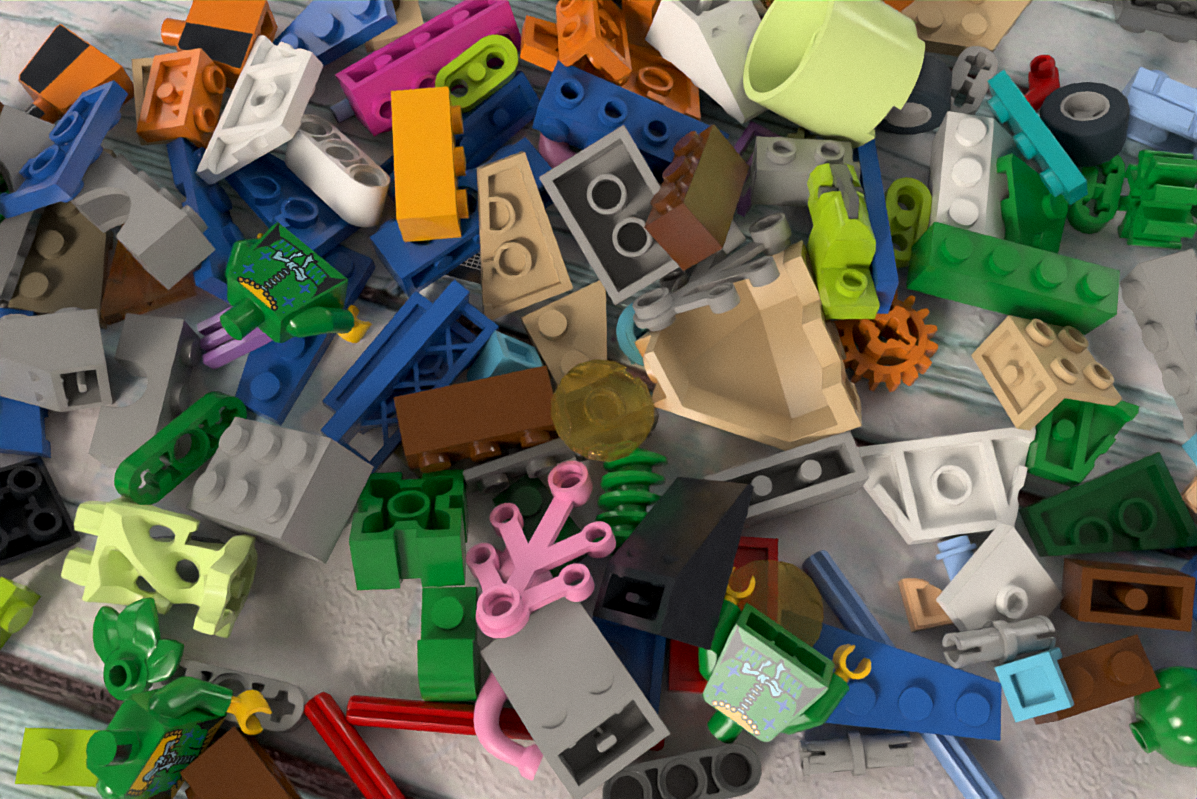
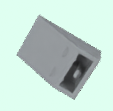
(54, 360)
(574, 696)

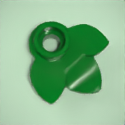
(133, 648)

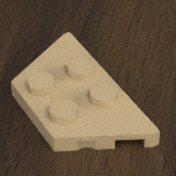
(960, 24)

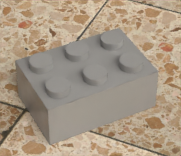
(606, 204)
(281, 487)

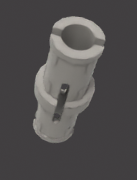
(998, 641)
(856, 753)

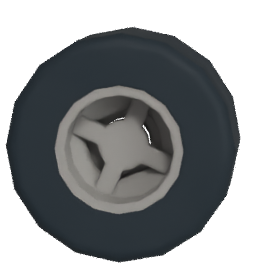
(926, 103)
(1087, 121)

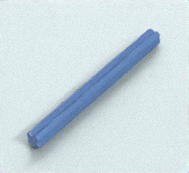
(857, 619)

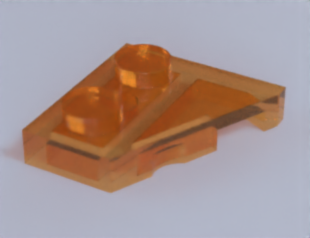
(137, 291)

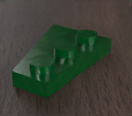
(1113, 512)

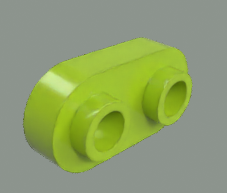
(472, 71)
(909, 224)

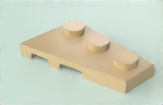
(516, 240)

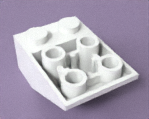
(710, 47)

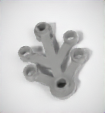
(714, 277)

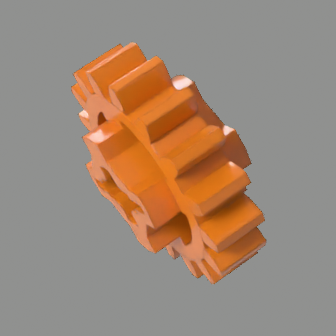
(902, 351)

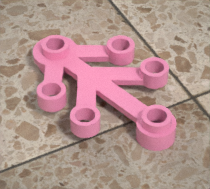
(507, 607)

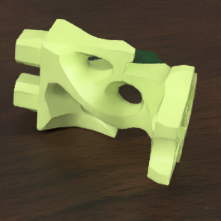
(128, 551)

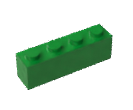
(1012, 278)

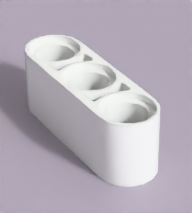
(338, 171)

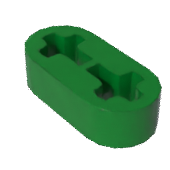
(1105, 196)

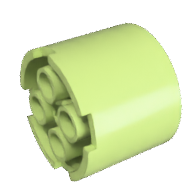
(833, 65)

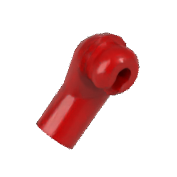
(1042, 80)

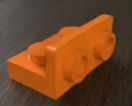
(593, 30)
(182, 98)

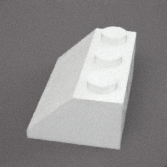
(965, 174)

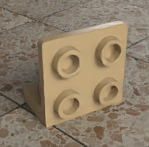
(1038, 366)

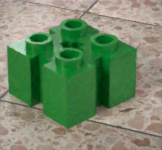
(410, 530)

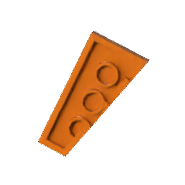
(650, 73)

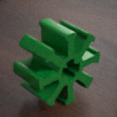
(1159, 200)

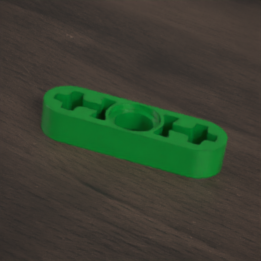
(160, 449)

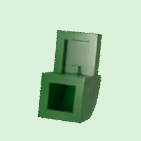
(448, 645)

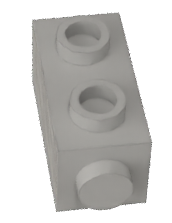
(784, 165)

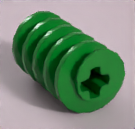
(629, 492)

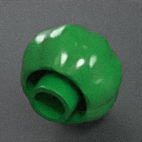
(1169, 716)

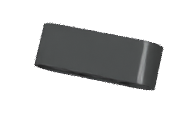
(705, 769)

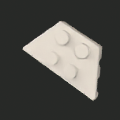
(262, 107)
(949, 482)

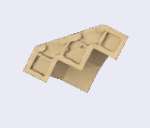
(761, 368)

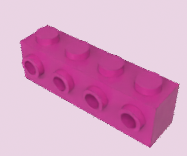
(419, 57)

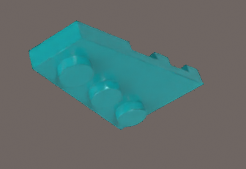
(1035, 139)

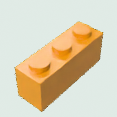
(428, 164)

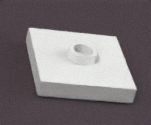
(999, 583)

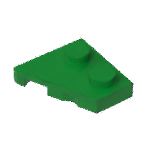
(1031, 211)
(1074, 437)

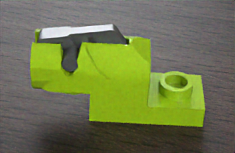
(841, 243)

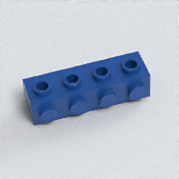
(586, 108)

